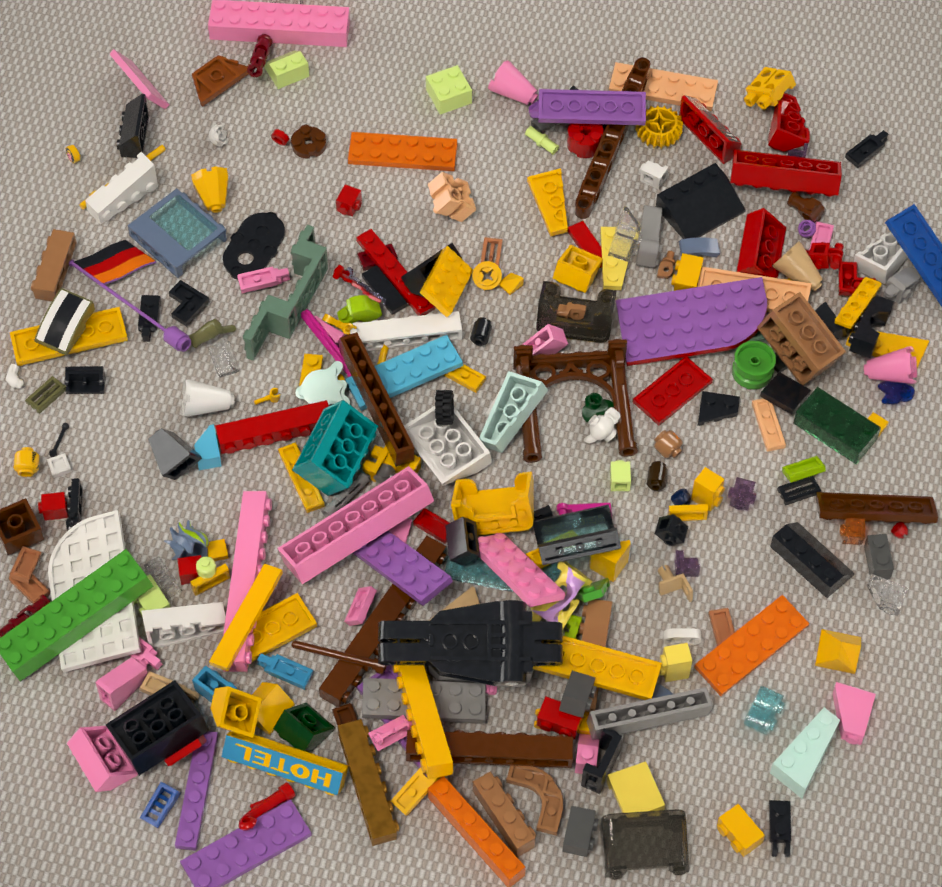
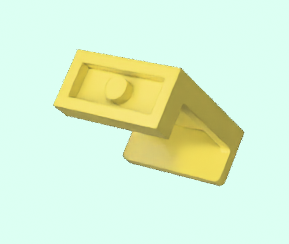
(635, 789)

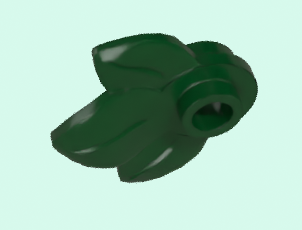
(597, 408)

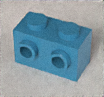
(207, 681)

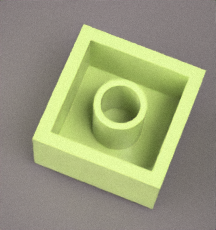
(448, 89)

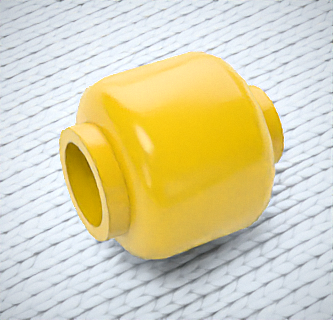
(26, 462)

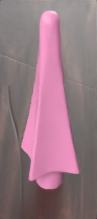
(333, 332)

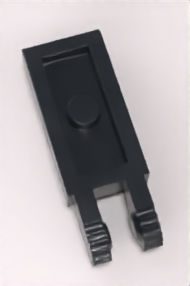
(779, 826)

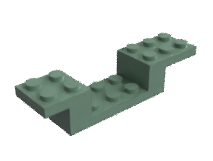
(283, 316)

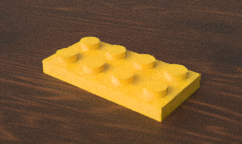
(446, 281)
(281, 625)

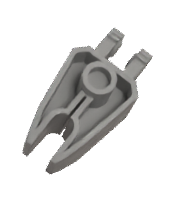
(901, 285)

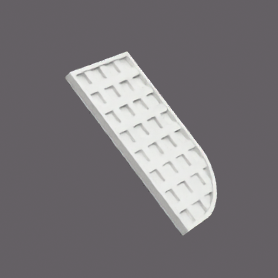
(74, 558)

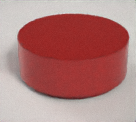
(280, 137)

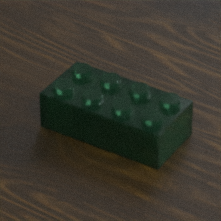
(836, 425)

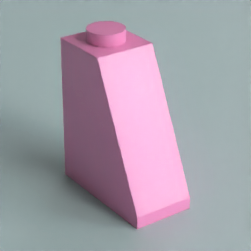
(121, 682)
(853, 710)

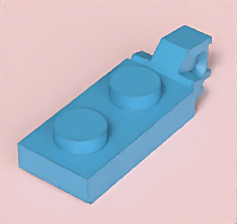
(286, 670)

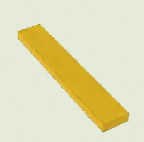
(245, 617)

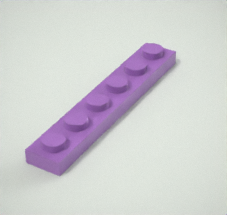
(196, 794)

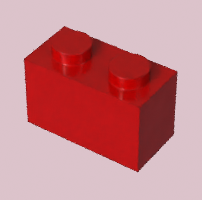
(557, 721)

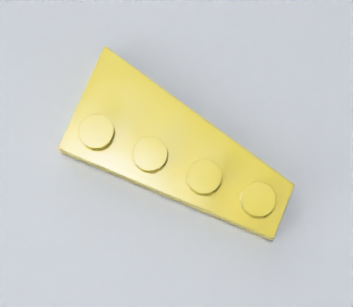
(612, 268)

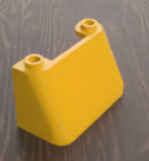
(496, 509)

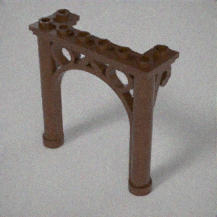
(611, 361)

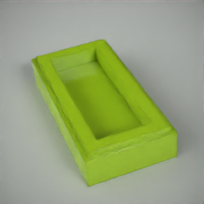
(803, 469)

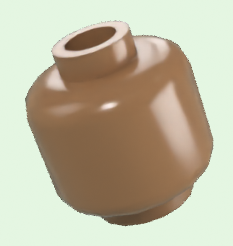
(668, 444)

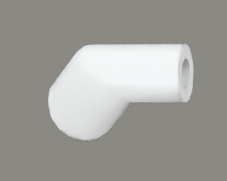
(12, 378)

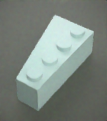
(511, 409)
(803, 756)

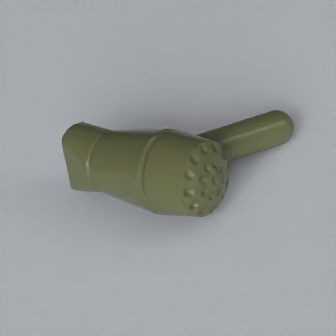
(209, 331)

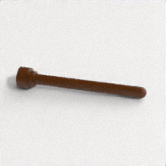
(340, 655)

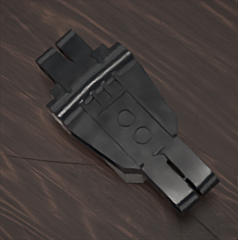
(475, 644)

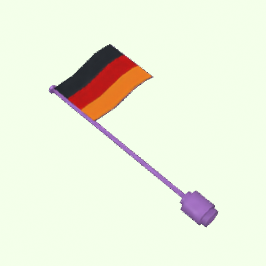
(116, 263)

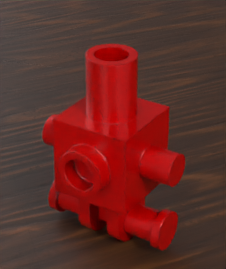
(824, 256)

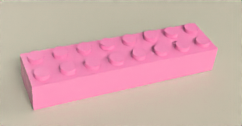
(281, 21)
(355, 525)

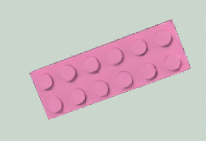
(518, 571)

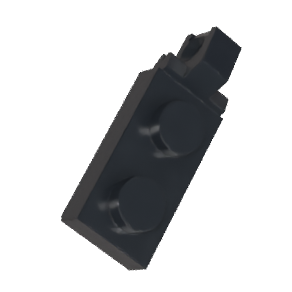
(866, 148)
(150, 306)
(74, 508)

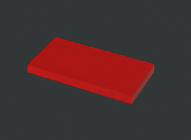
(672, 390)

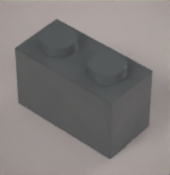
(879, 556)
(578, 694)
(579, 831)

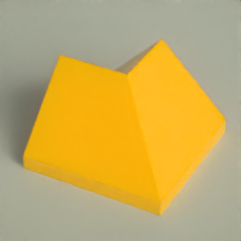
(838, 651)

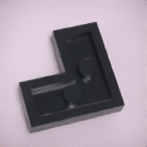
(191, 302)

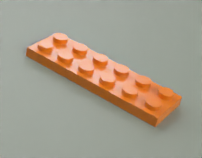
(402, 151)
(751, 645)

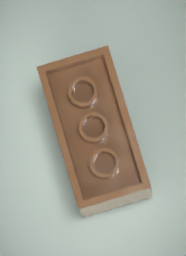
(801, 339)

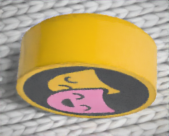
(72, 153)

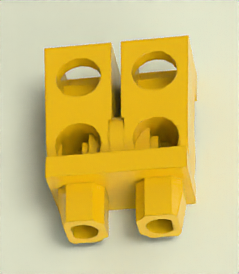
(768, 87)

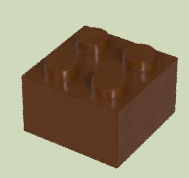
(19, 527)

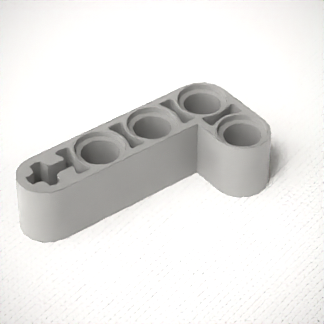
(649, 230)

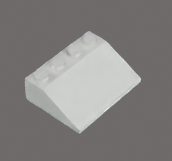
(448, 449)

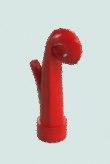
(258, 808)

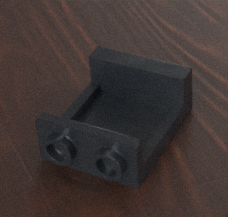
(595, 778)

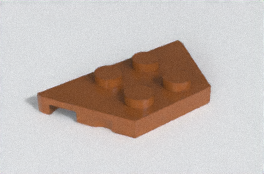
(217, 77)

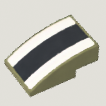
(64, 321)

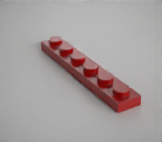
(393, 270)

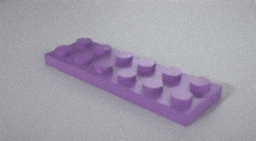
(592, 107)
(404, 567)
(247, 849)

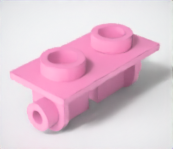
(390, 732)

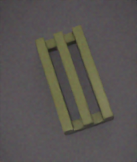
(48, 396)

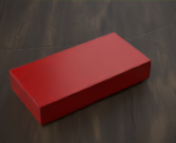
(431, 524)
(185, 750)

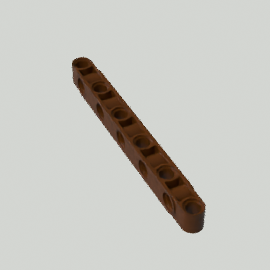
(608, 146)

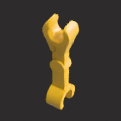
(345, 327)

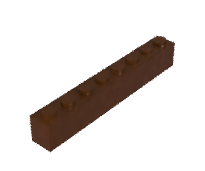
(377, 399)
(503, 749)

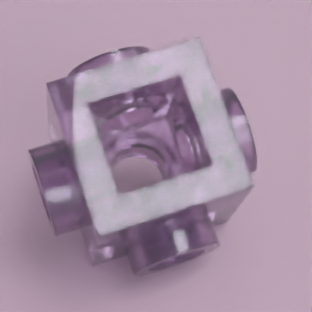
(742, 494)

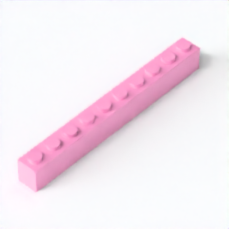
(247, 563)

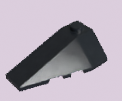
(417, 276)

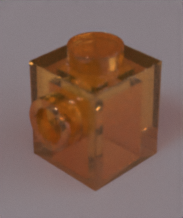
(852, 531)

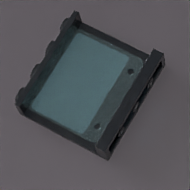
(576, 534)

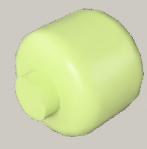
(206, 567)

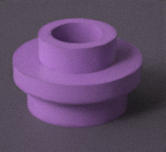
(804, 225)

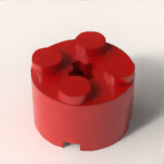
(584, 139)

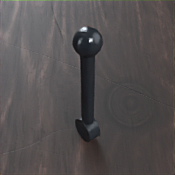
(53, 452)

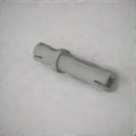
(340, 500)

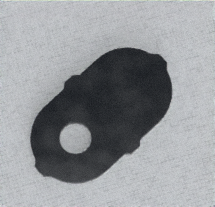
(258, 236)

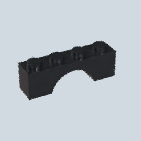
(865, 337)

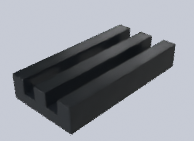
(799, 493)

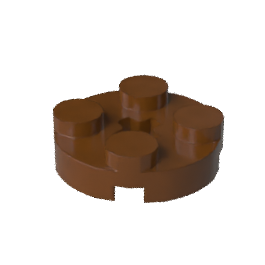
(308, 133)

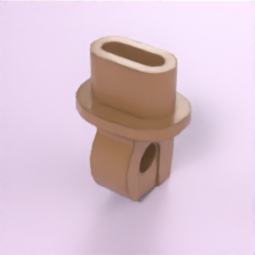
(666, 263)
(571, 310)

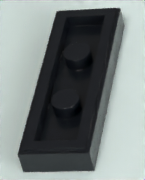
(380, 284)

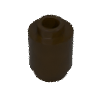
(657, 476)

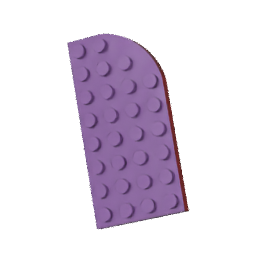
(691, 320)

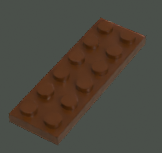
(876, 507)

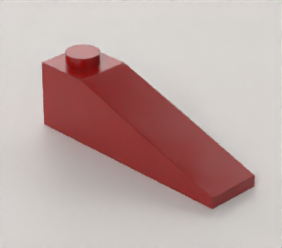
(787, 125)

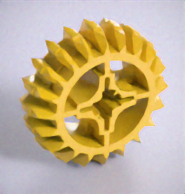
(661, 127)

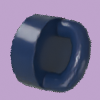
(680, 497)

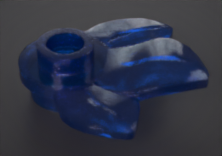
(896, 392)

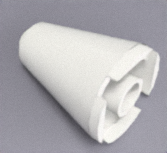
(204, 398)

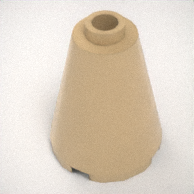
(798, 266)

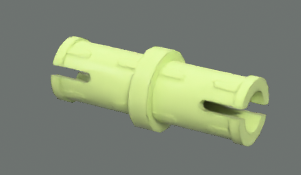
(542, 140)

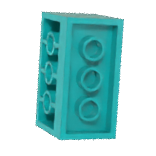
(335, 448)

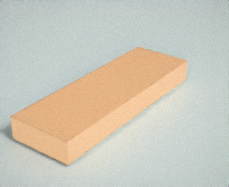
(768, 425)

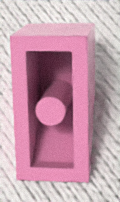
(547, 340)
(586, 752)

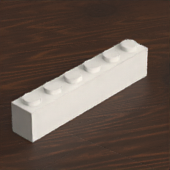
(408, 330)

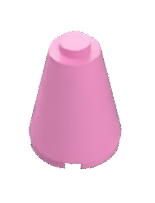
(512, 84)
(893, 367)

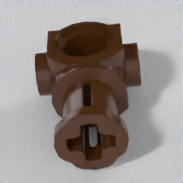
(808, 208)

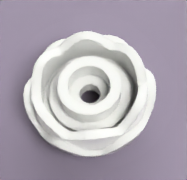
(217, 135)

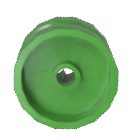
(753, 364)

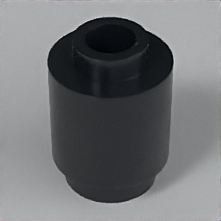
(481, 331)

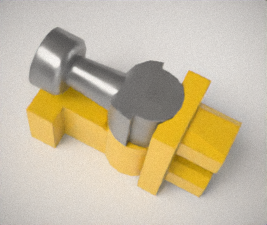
(384, 466)

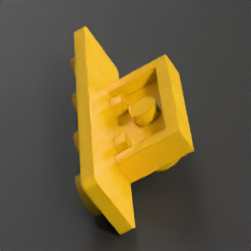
(857, 303)

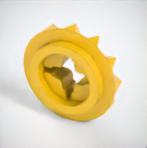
(487, 267)

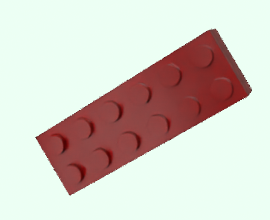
(786, 172)

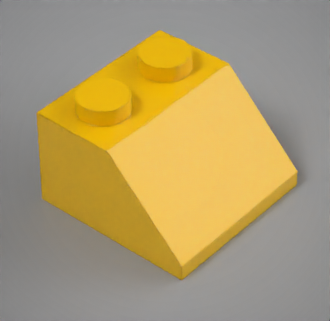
(577, 268)
(235, 710)

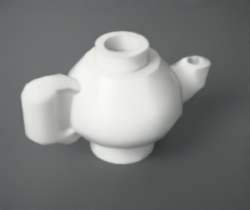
(602, 426)

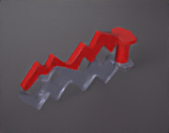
(347, 276)

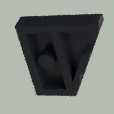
(717, 407)

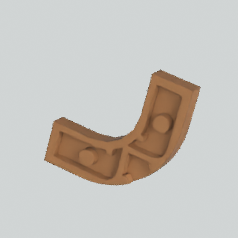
(546, 789)

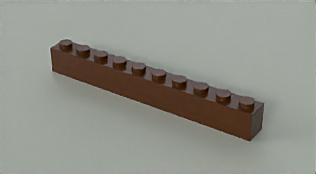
(392, 607)

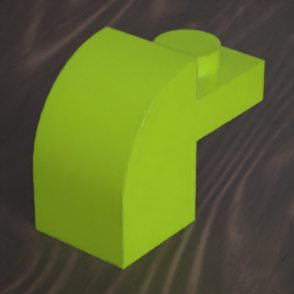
(361, 309)

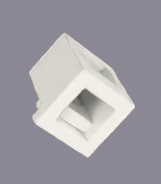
(653, 174)

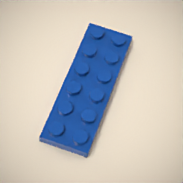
(920, 246)

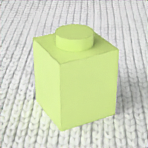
(620, 476)

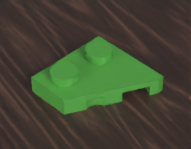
(593, 591)

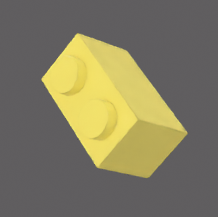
(676, 662)

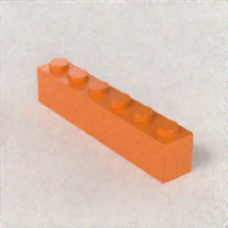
(476, 832)

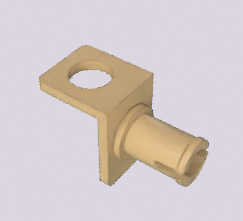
(673, 583)

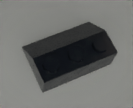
(134, 127)

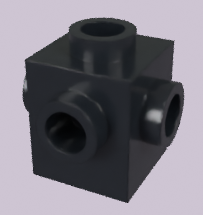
(671, 530)

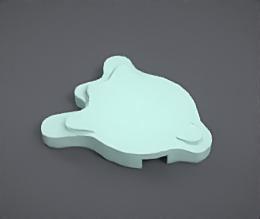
(323, 386)

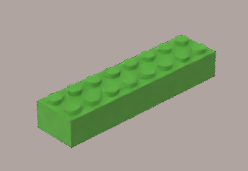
(73, 614)

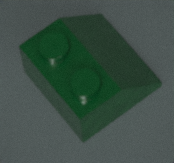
(303, 727)

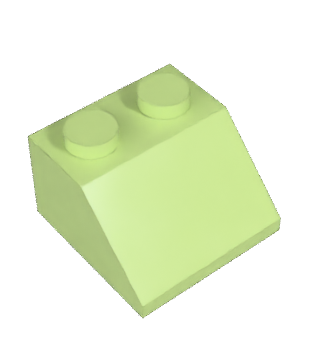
(287, 69)

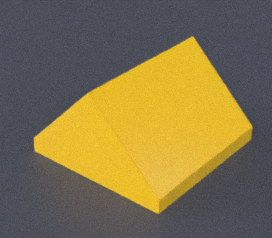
(611, 563)
(272, 705)

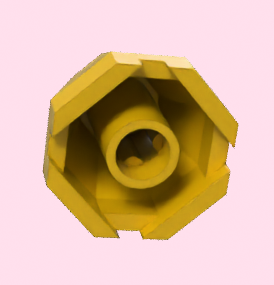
(211, 187)

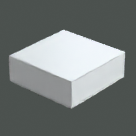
(59, 465)

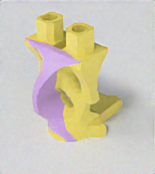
(574, 581)

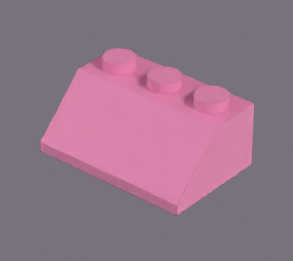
(101, 758)

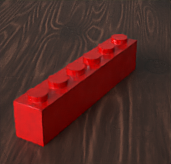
(269, 427)

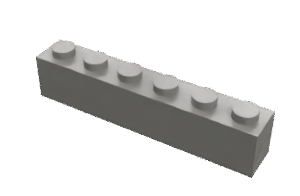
(650, 712)

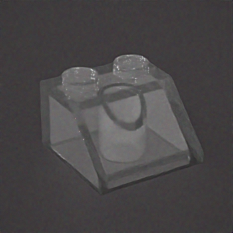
(625, 237)

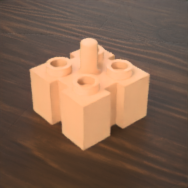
(451, 197)

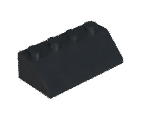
(810, 558)

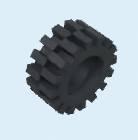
(444, 407)

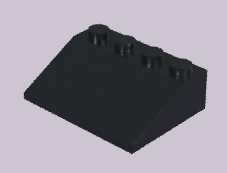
(700, 203)
(157, 727)

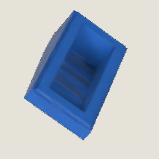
(153, 801)

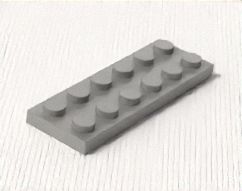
(453, 700)

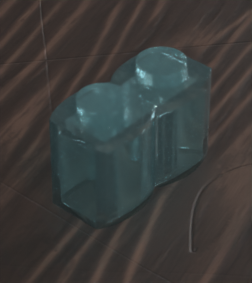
(764, 709)

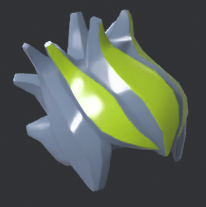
(188, 542)

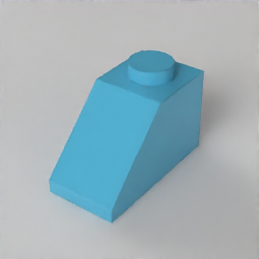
(208, 449)

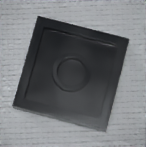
(785, 393)

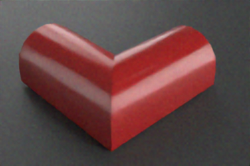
(848, 278)

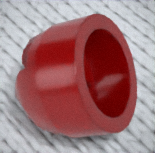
(899, 530)

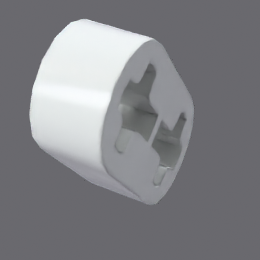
(682, 635)

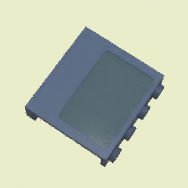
(175, 231)

